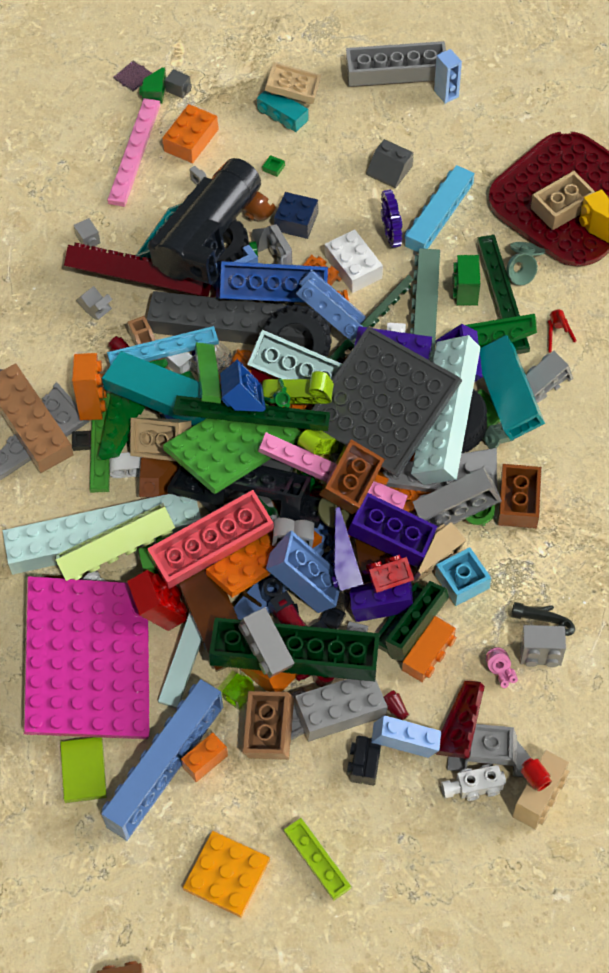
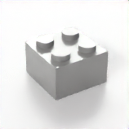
(542, 645)

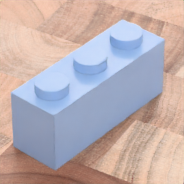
(447, 76)
(406, 736)

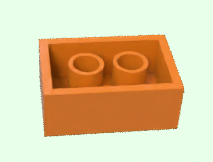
(190, 133)
(89, 386)

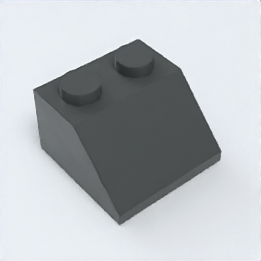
(390, 163)

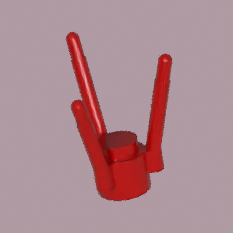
(558, 321)

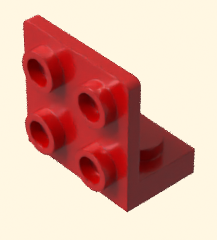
(389, 574)

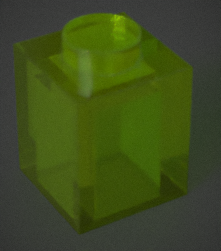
(237, 691)

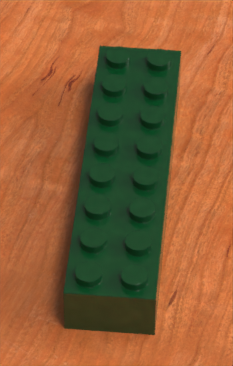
(313, 650)

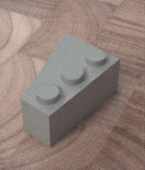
(548, 375)
(266, 643)

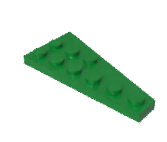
(119, 422)

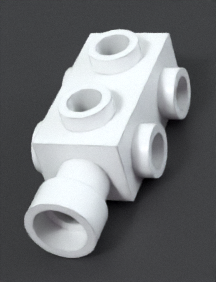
(481, 784)

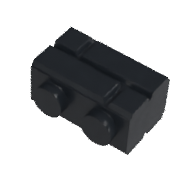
(365, 761)

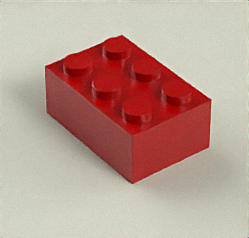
(156, 601)

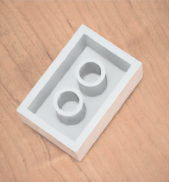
(354, 261)

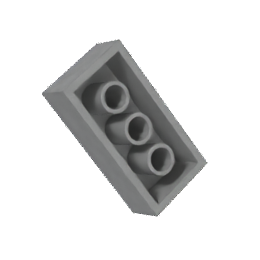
(458, 499)
(339, 707)

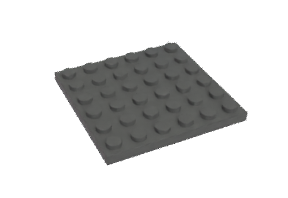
(387, 399)

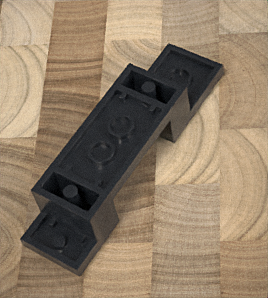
(269, 482)

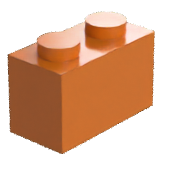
(204, 757)

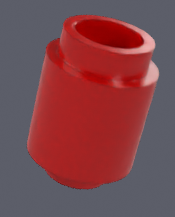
(536, 774)

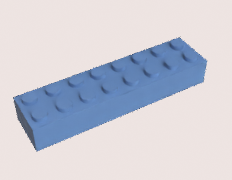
(162, 759)

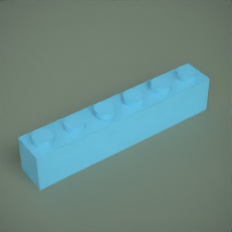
(439, 209)

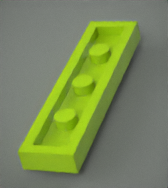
(317, 859)

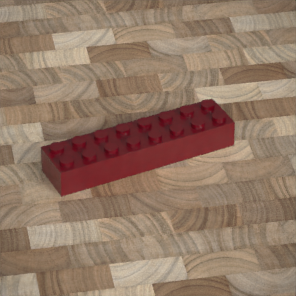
(128, 267)

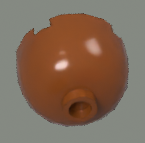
(259, 208)

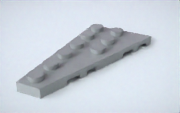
(65, 414)

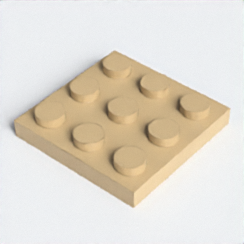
(293, 83)

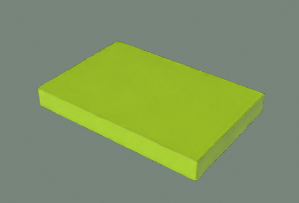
(83, 769)

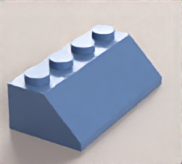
(303, 572)

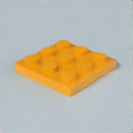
(226, 874)

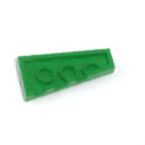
(514, 327)

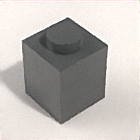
(178, 83)

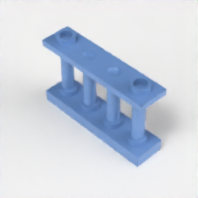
(330, 304)

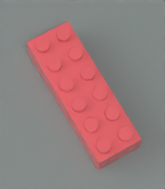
(210, 539)

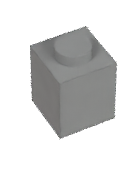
(87, 233)

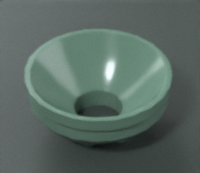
(527, 271)

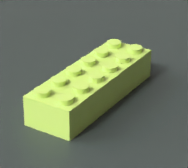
(114, 542)

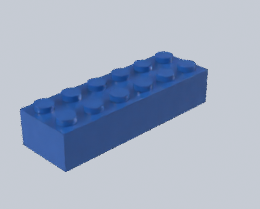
(262, 281)

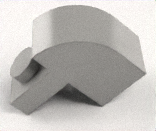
(94, 303)

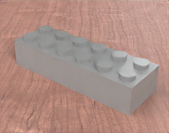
(392, 63)

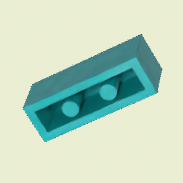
(283, 110)

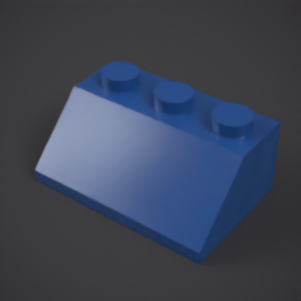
(241, 389)

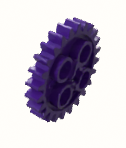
(391, 219)

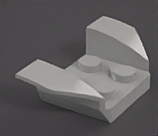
(272, 238)
(493, 746)

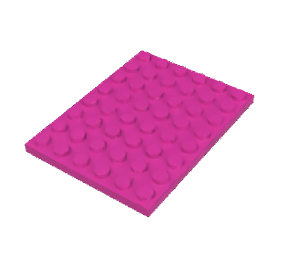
(85, 660)

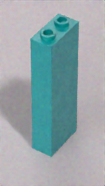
(150, 385)
(509, 388)

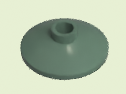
(524, 247)

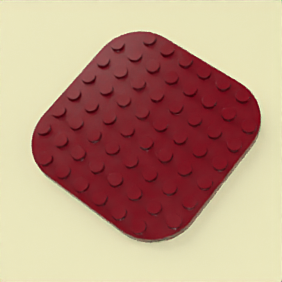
(542, 165)

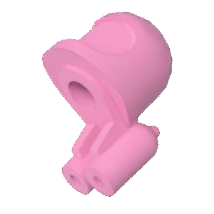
(499, 663)

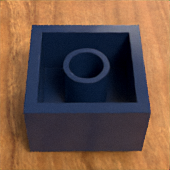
(296, 215)

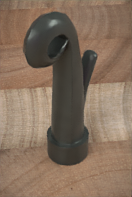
(542, 614)

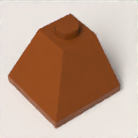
(156, 476)

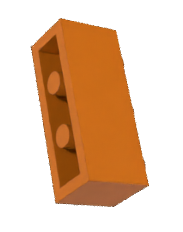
(429, 649)

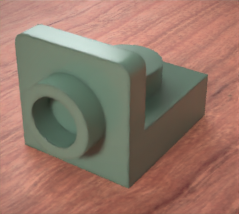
(495, 435)

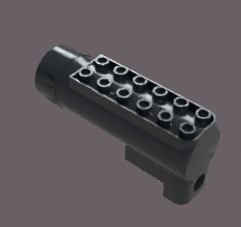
(194, 233)

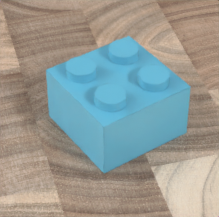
(463, 576)

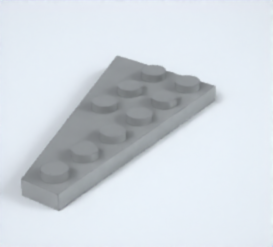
(468, 462)

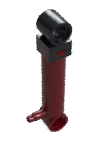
(282, 607)

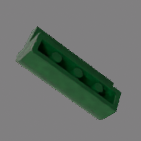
(405, 629)

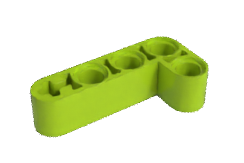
(303, 391)
(319, 442)

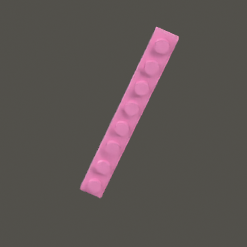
(134, 152)
(318, 466)

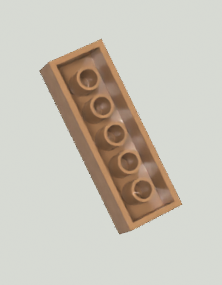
(31, 420)

